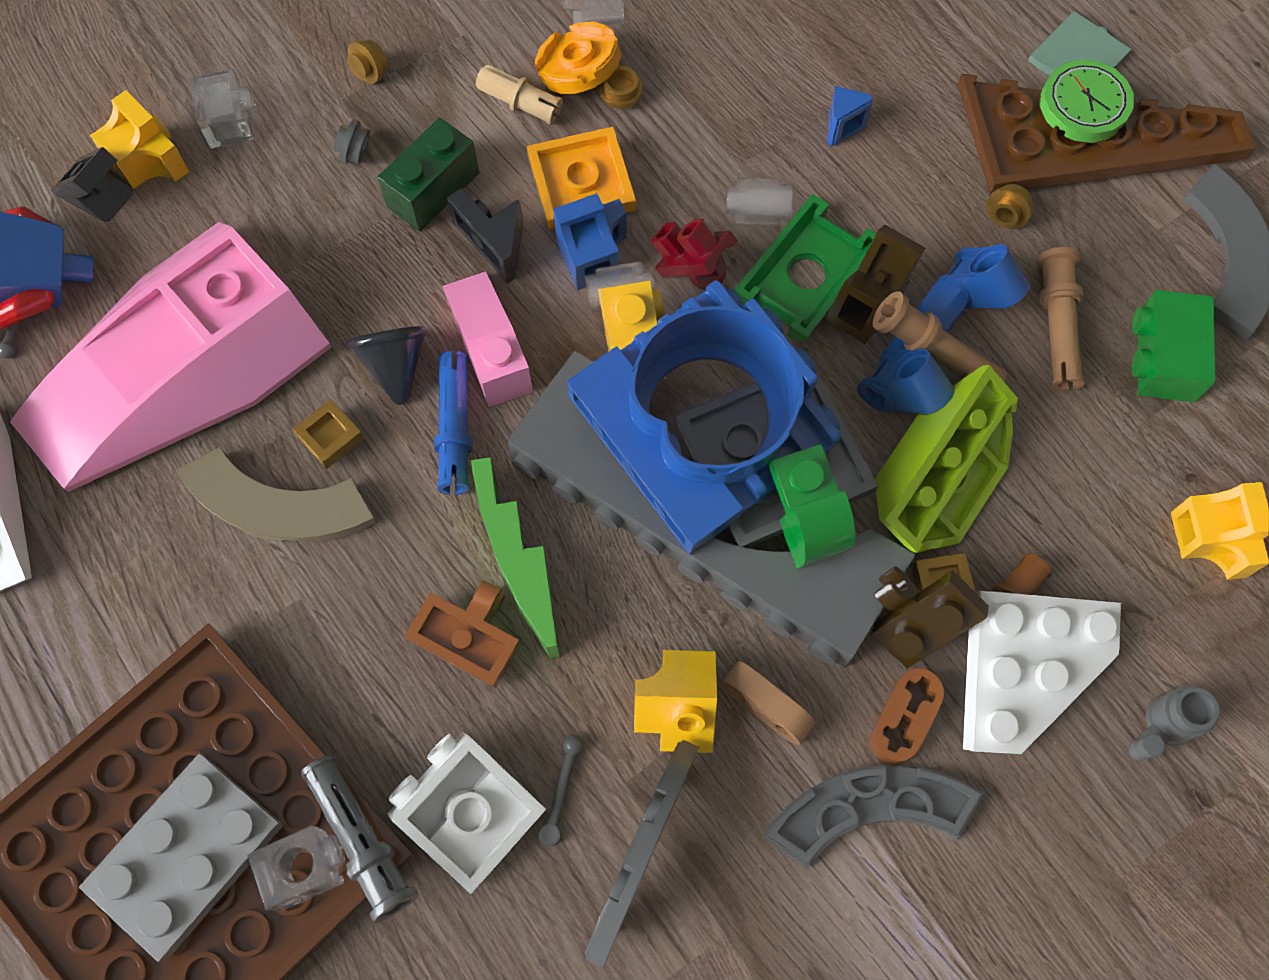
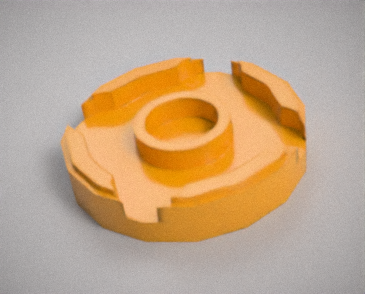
(578, 58)

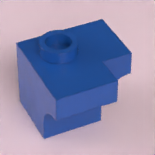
(589, 235)

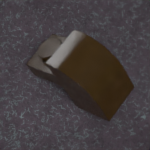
(881, 272)

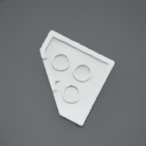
(1032, 664)

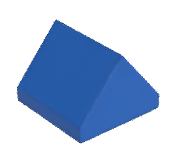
(847, 114)

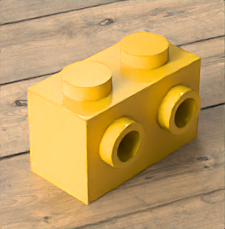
(629, 311)

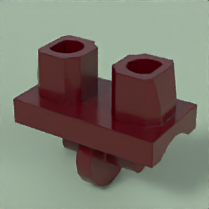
(693, 252)

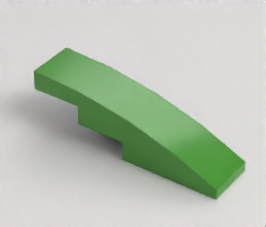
(521, 568)

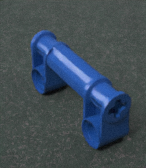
(912, 377)

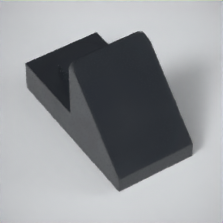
(94, 186)
(493, 236)

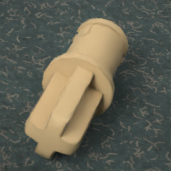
(519, 94)

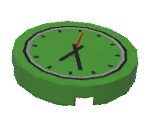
(1087, 100)

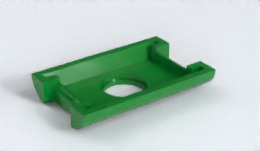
(804, 238)

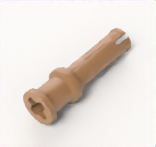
(1061, 298)
(926, 332)

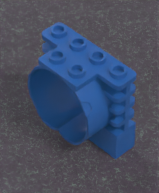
(716, 325)

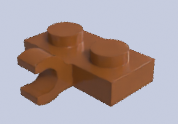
(466, 636)

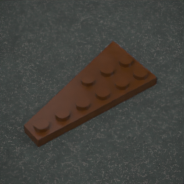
(1026, 151)

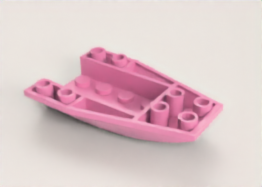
(170, 359)

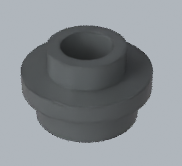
(351, 142)

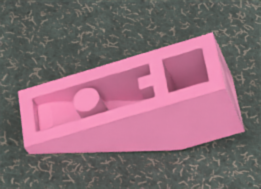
(489, 339)

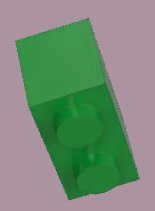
(1174, 346)

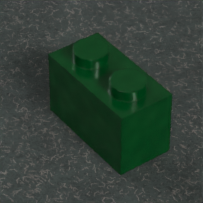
(428, 173)

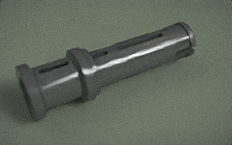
(370, 860)

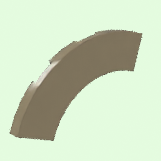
(272, 511)

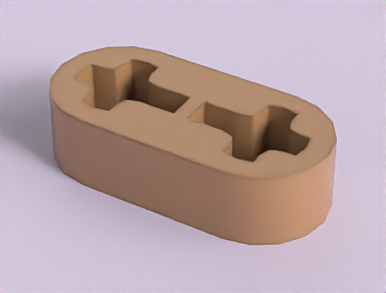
(768, 703)

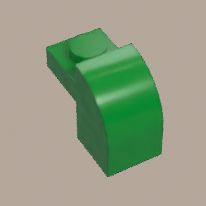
(817, 514)

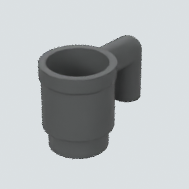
(1175, 720)

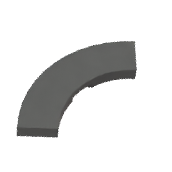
(1245, 242)
(867, 798)
(640, 853)

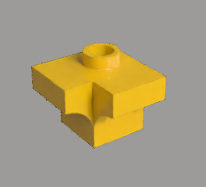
(139, 143)
(1225, 529)
(679, 700)

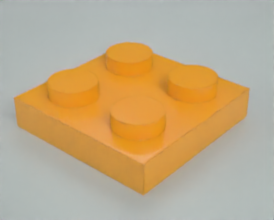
(579, 168)

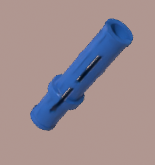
(453, 438)

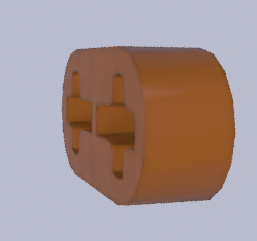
(918, 721)

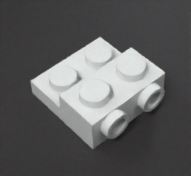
(464, 810)

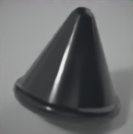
(391, 358)

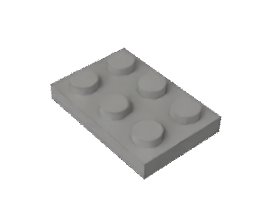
(180, 857)

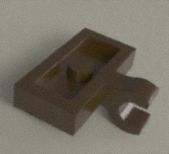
(924, 618)

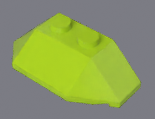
(948, 464)

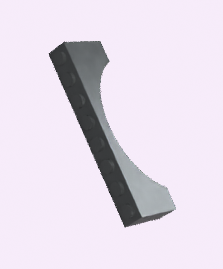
(821, 604)

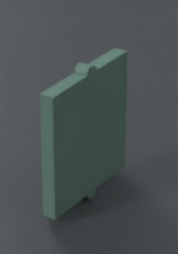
(1078, 40)

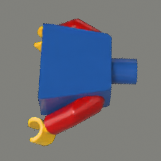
(34, 265)

